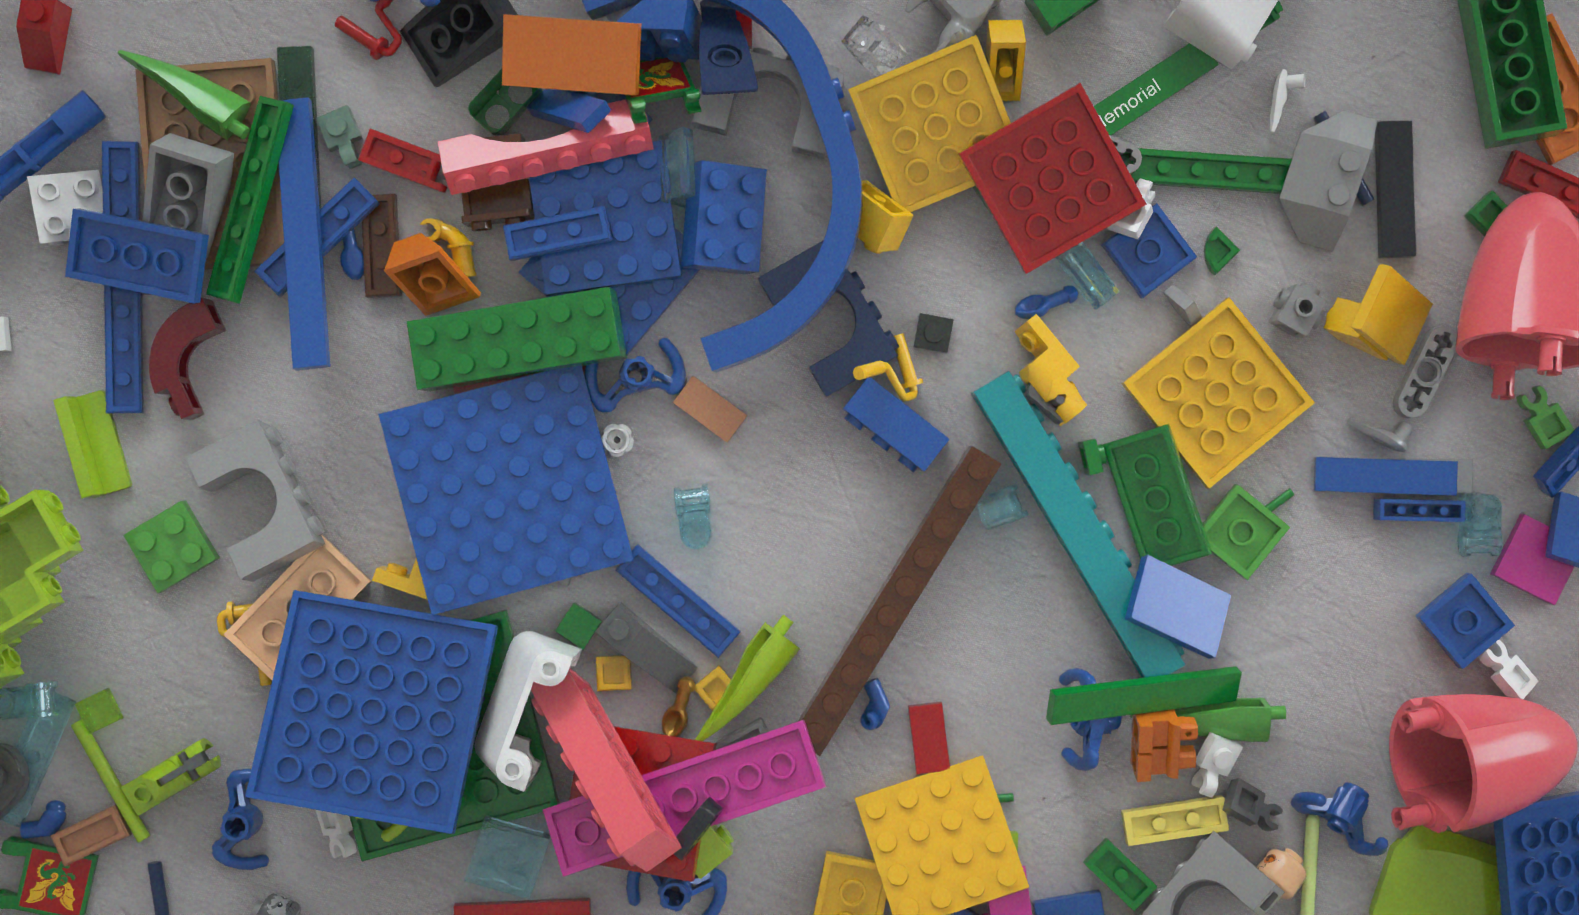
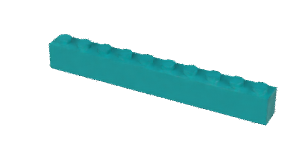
(1072, 519)

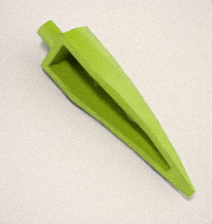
(759, 666)

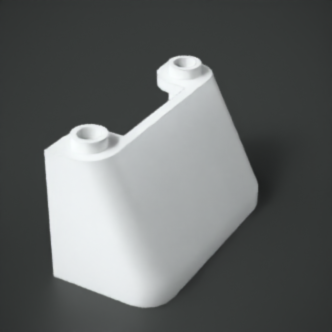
(1221, 26)
(528, 660)

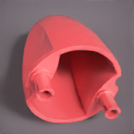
(1523, 294)
(1475, 759)

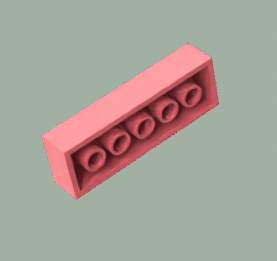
(605, 772)

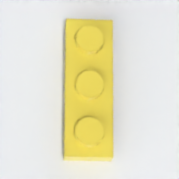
(1174, 820)

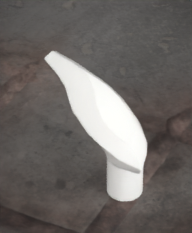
(1280, 94)

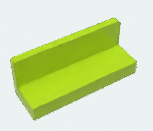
(92, 444)

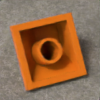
(428, 275)

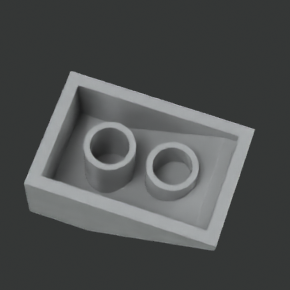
(187, 184)

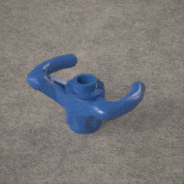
(671, 385)
(1090, 730)
(1343, 815)
(233, 827)
(676, 900)

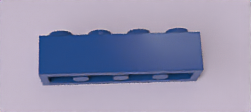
(1419, 510)

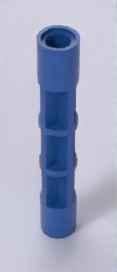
(48, 141)

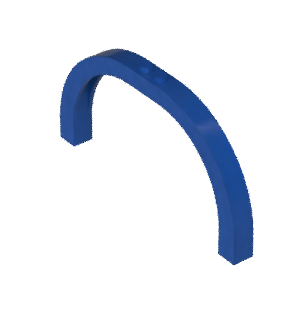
(818, 285)

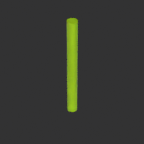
(110, 780)

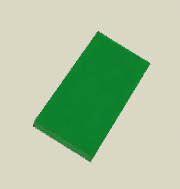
(1157, 496)

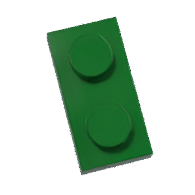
(1120, 874)

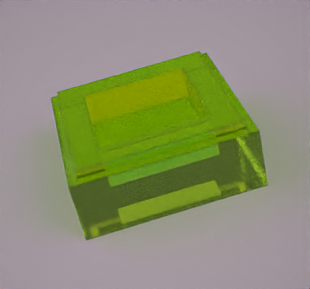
(99, 710)

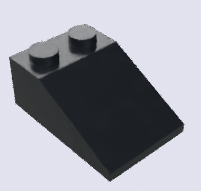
(455, 35)

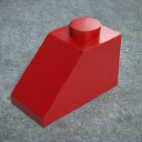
(43, 34)

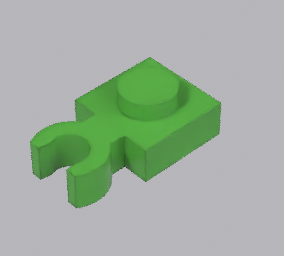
(1547, 422)

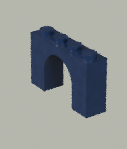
(868, 340)

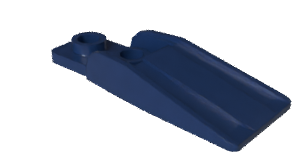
(724, 52)

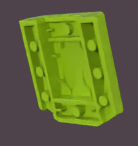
(1438, 876)

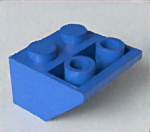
(667, 29)

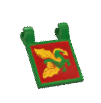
(662, 81)
(46, 883)

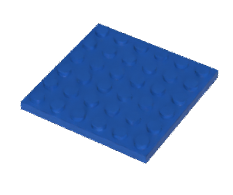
(505, 488)
(372, 712)

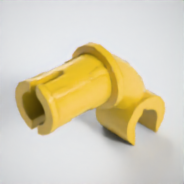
(459, 244)

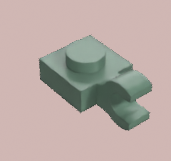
(340, 133)

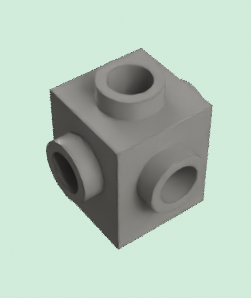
(1298, 310)

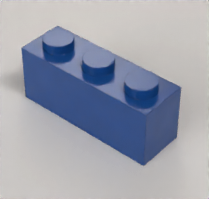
(894, 425)

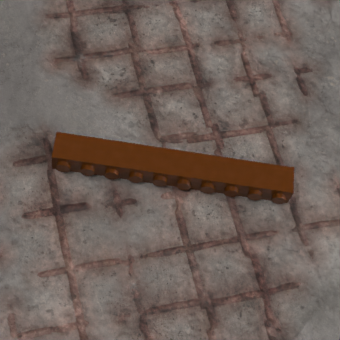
(897, 595)

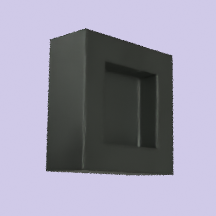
(933, 333)

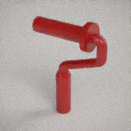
(377, 47)

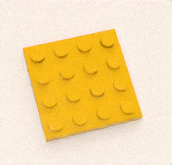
(927, 116)
(1218, 392)
(942, 841)

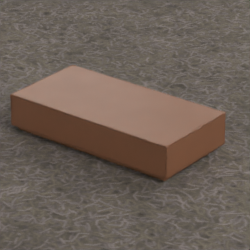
(710, 409)
(90, 835)

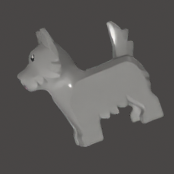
(962, 15)

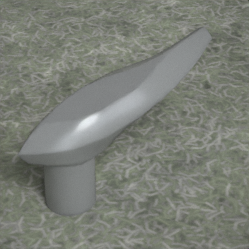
(1394, 441)

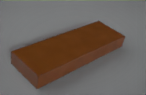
(378, 235)

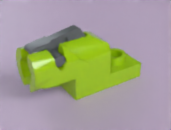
(170, 776)

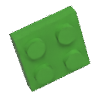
(1243, 531)
(171, 546)

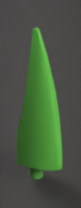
(205, 100)
(1237, 720)

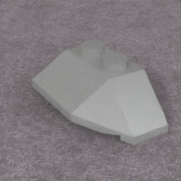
(1327, 177)

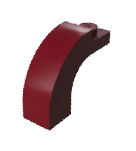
(172, 352)

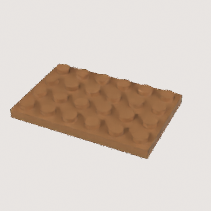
(164, 115)

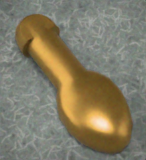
(676, 716)

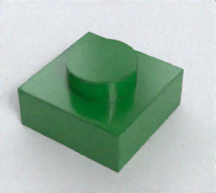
(1092, 456)

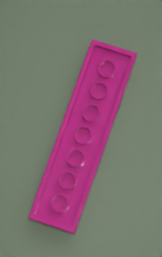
(737, 777)

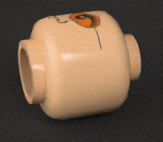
(1284, 870)

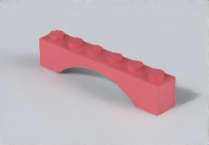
(479, 163)

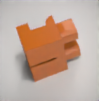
(1157, 744)

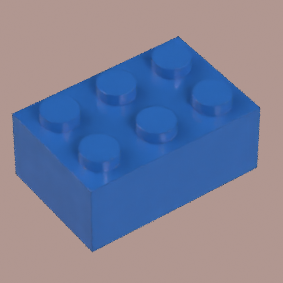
(724, 219)

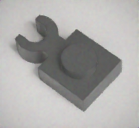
(1247, 805)

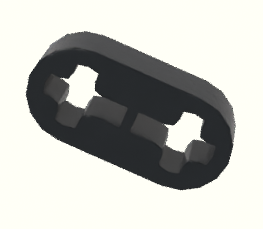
(697, 827)

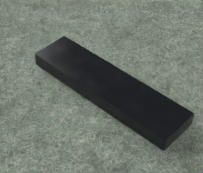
(1395, 189)

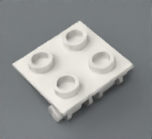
(56, 197)

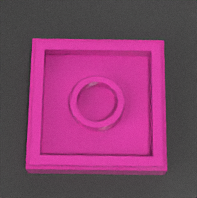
(1525, 564)

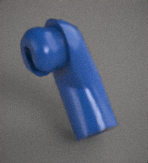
(877, 707)
(48, 824)

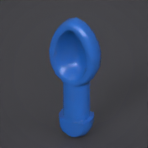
(352, 257)
(1041, 304)

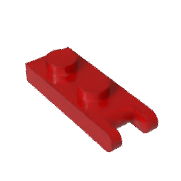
(402, 159)

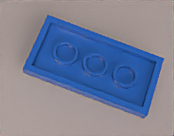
(136, 255)

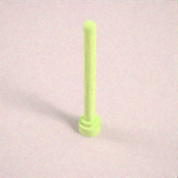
(1310, 864)

